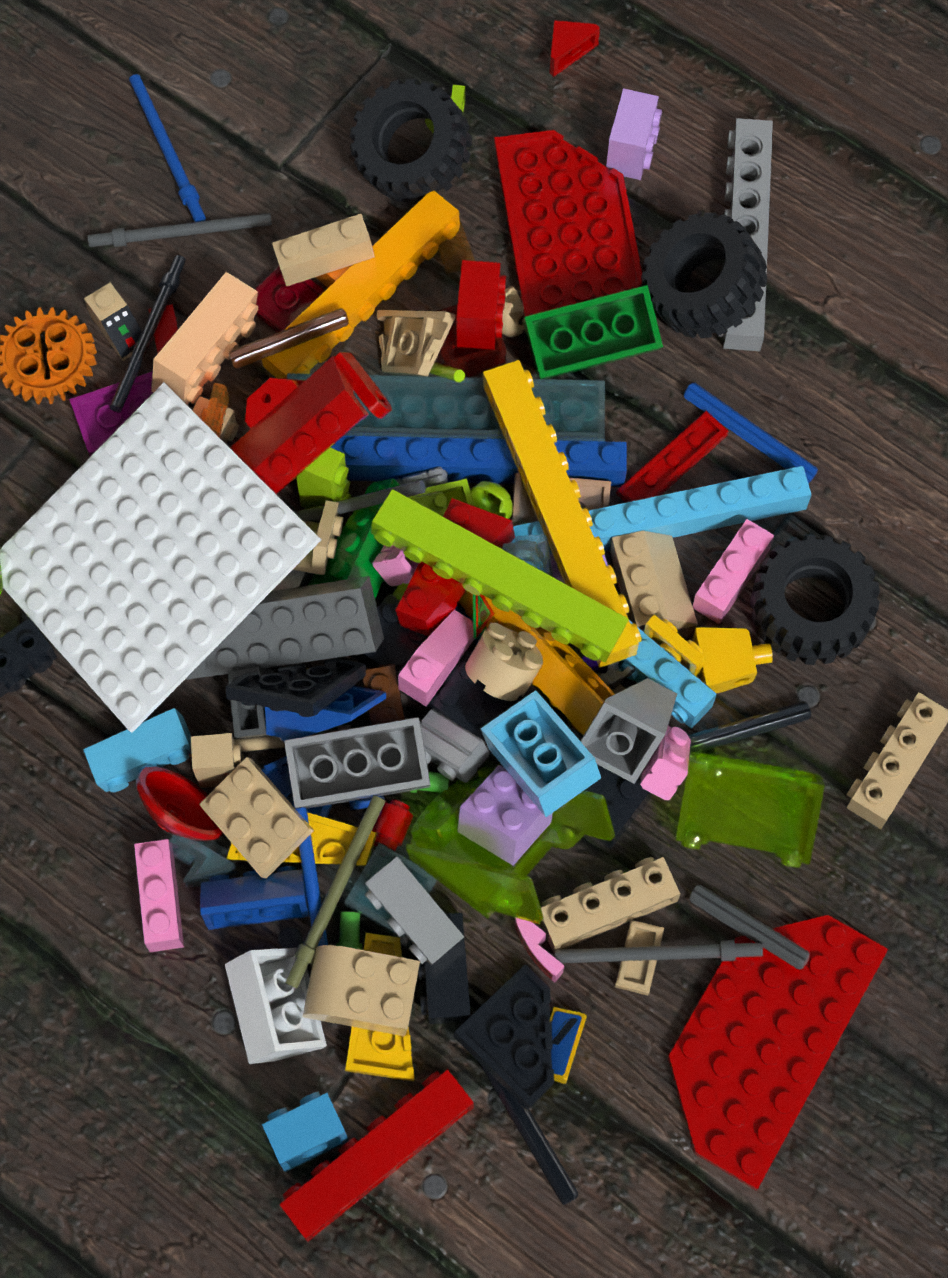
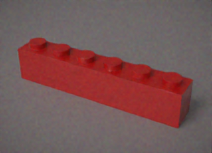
(376, 1155)

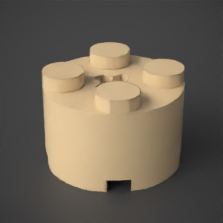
(504, 662)

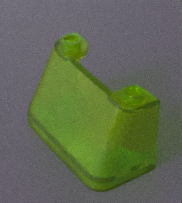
(750, 807)

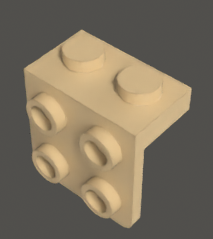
(326, 530)

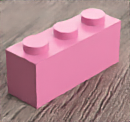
(732, 571)
(158, 895)

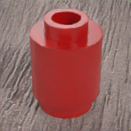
(392, 824)

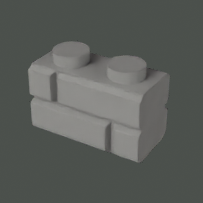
(452, 747)

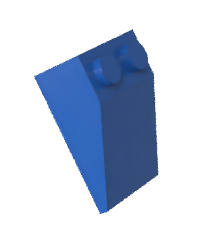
(344, 709)

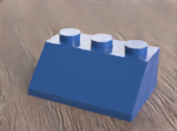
(253, 898)

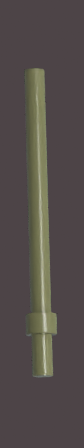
(306, 952)

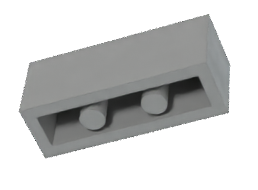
(412, 912)

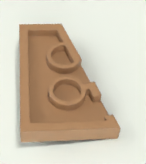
(593, 494)

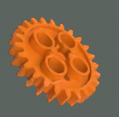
(73, 351)

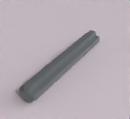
(749, 926)

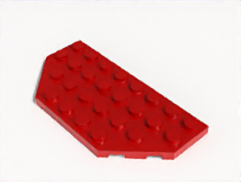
(565, 222)
(765, 1041)

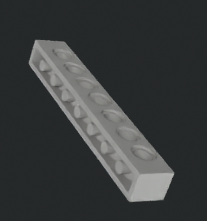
(755, 138)

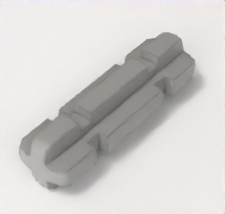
(435, 477)

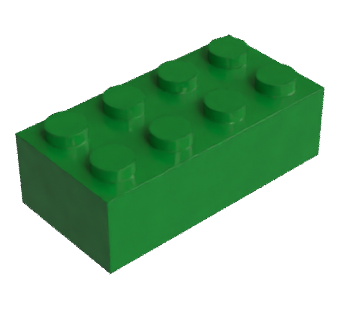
(592, 333)

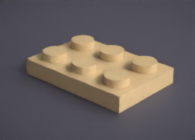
(256, 817)

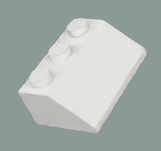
(270, 1008)

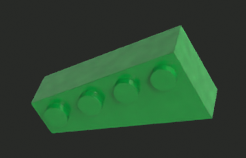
(357, 546)

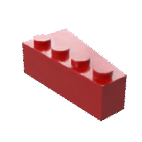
(432, 598)

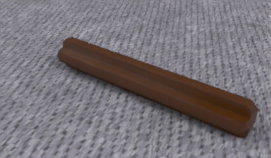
(288, 338)

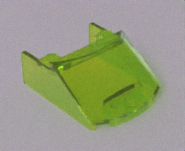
(483, 877)

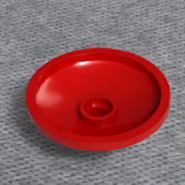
(175, 804)

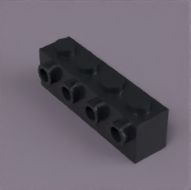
(22, 655)

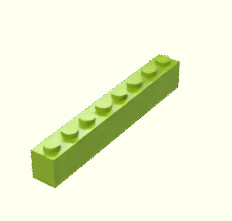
(498, 576)

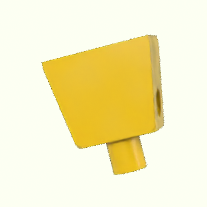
(729, 657)

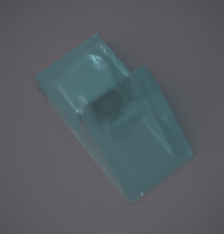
(532, 550)
(206, 861)

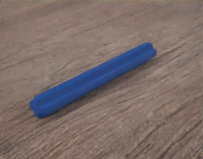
(747, 430)

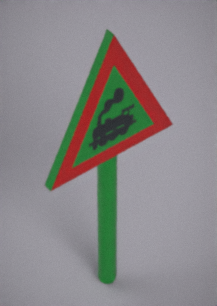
(481, 614)

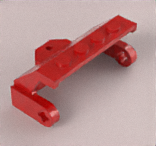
(303, 418)

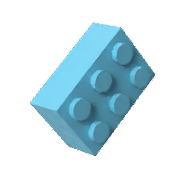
(541, 753)

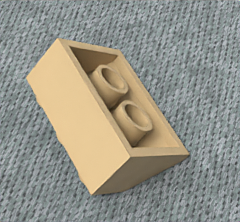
(652, 579)

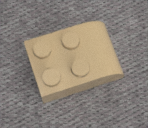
(361, 989)

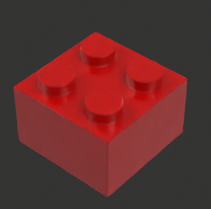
(480, 304)

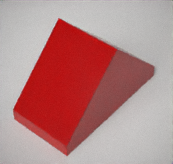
(571, 42)

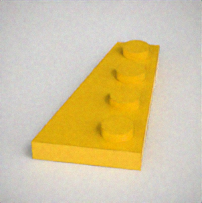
(329, 843)
(376, 1051)

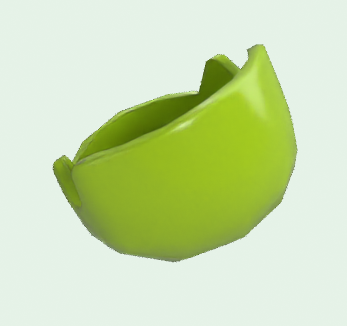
(492, 498)

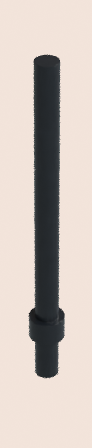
(168, 286)

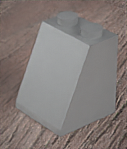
(630, 728)

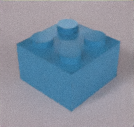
(304, 1131)

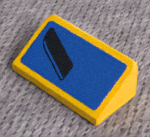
(566, 1034)

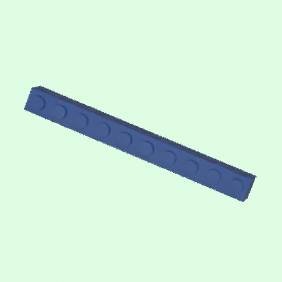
(471, 459)

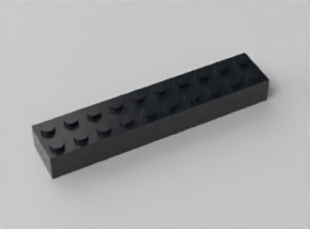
(473, 708)

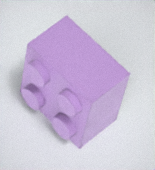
(634, 133)
(502, 817)

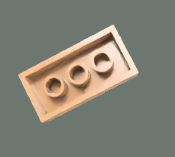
(206, 339)

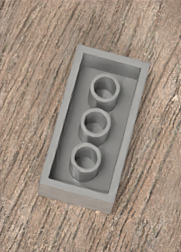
(357, 763)

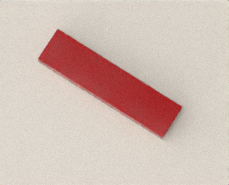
(674, 459)

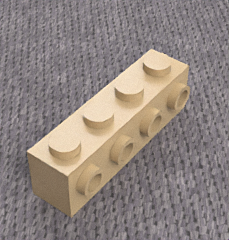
(898, 761)
(609, 903)

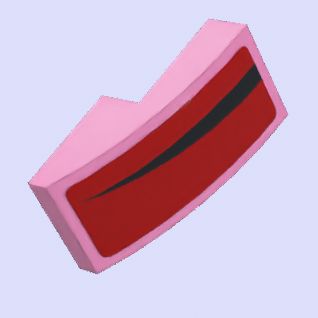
(532, 939)

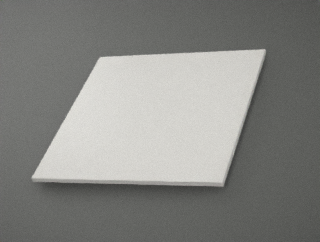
(151, 556)

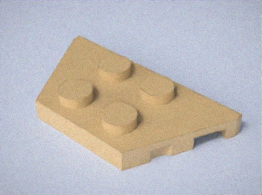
(412, 340)

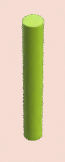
(447, 372)

